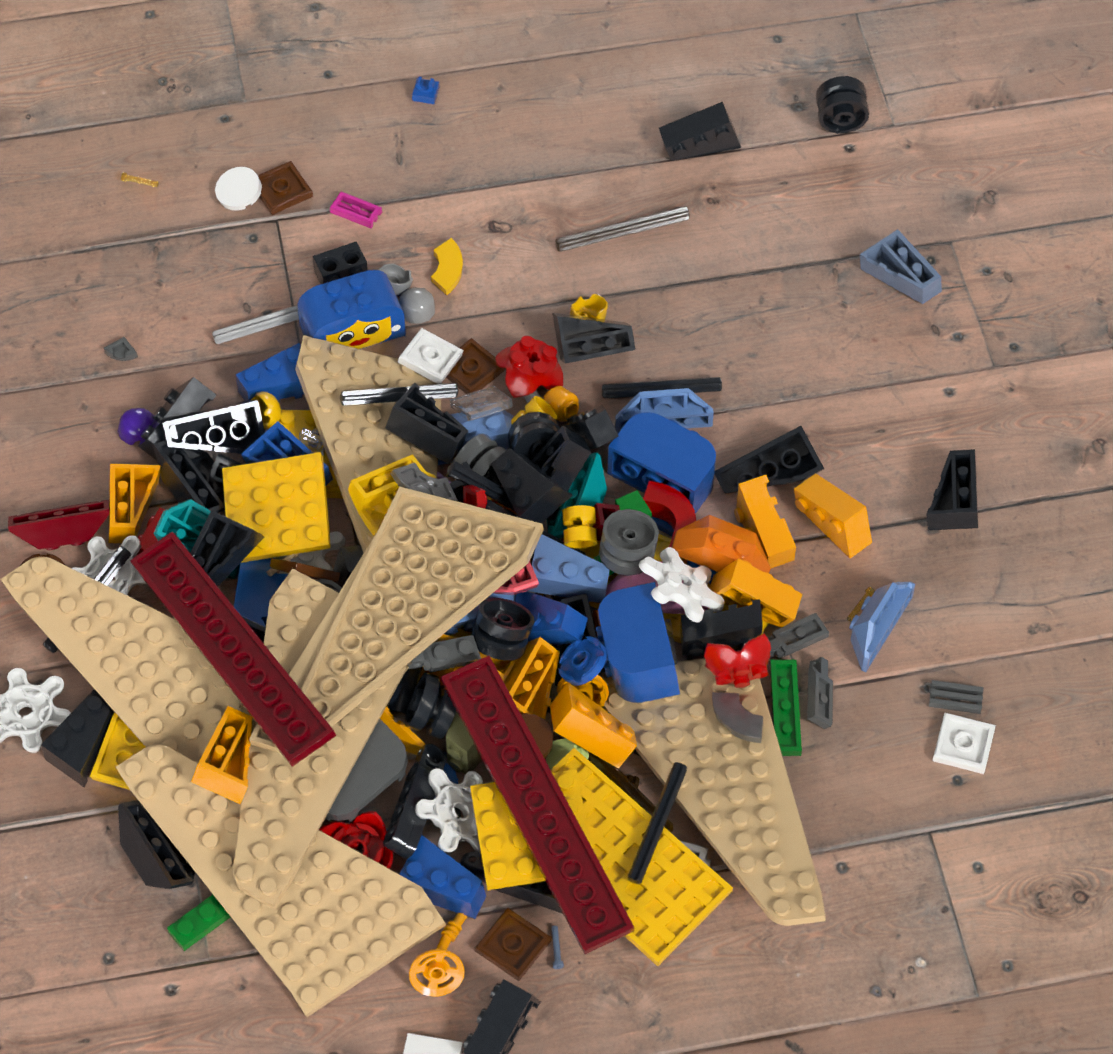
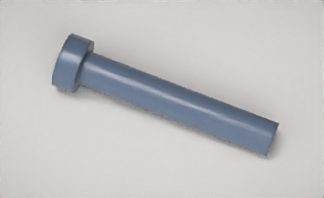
(557, 964)

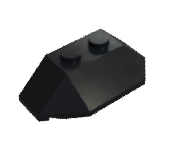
(187, 476)
(151, 850)

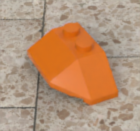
(718, 544)

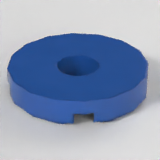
(595, 658)

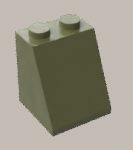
(461, 750)

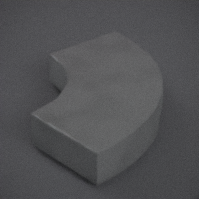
(414, 479)
(736, 718)

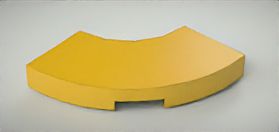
(449, 267)

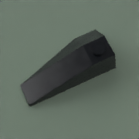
(220, 429)
(782, 460)

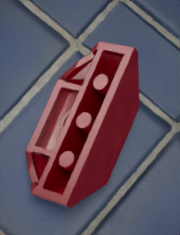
(60, 525)

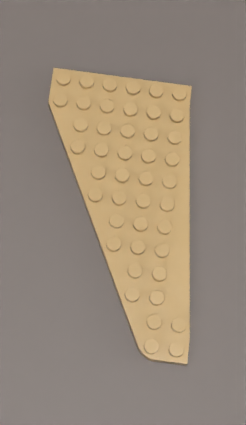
(356, 433)
(408, 589)
(127, 654)
(731, 788)
(286, 802)
(333, 921)

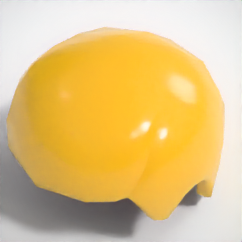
(593, 307)
(269, 409)

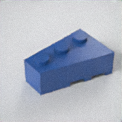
(272, 375)
(278, 444)
(553, 620)
(444, 879)

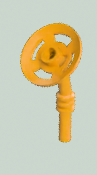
(436, 966)

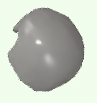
(398, 276)
(417, 305)

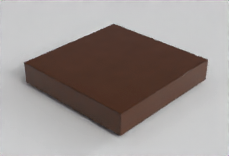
(283, 188)
(474, 368)
(310, 571)
(513, 944)

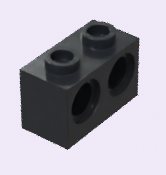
(339, 263)

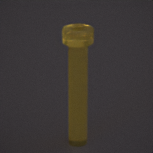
(124, 177)
(869, 592)

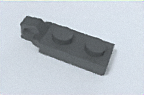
(797, 636)
(447, 654)
(820, 694)

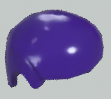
(133, 423)

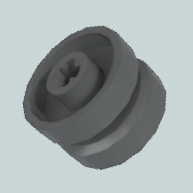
(480, 454)
(627, 540)

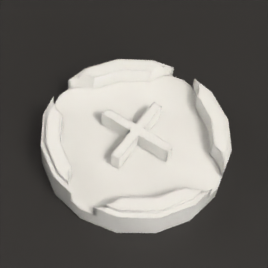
(238, 188)

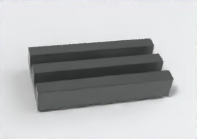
(956, 692)

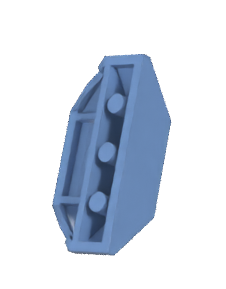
(673, 404)
(494, 425)
(878, 620)

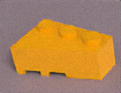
(129, 498)

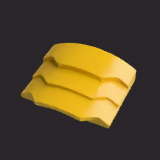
(376, 490)

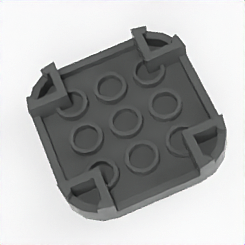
(376, 768)

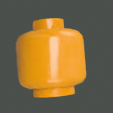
(563, 402)

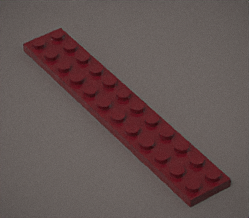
(233, 649)
(537, 805)

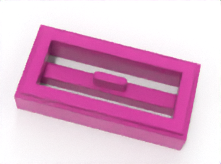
(354, 212)

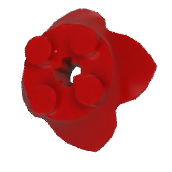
(530, 365)
(739, 666)
(365, 832)

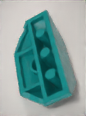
(586, 489)
(186, 523)

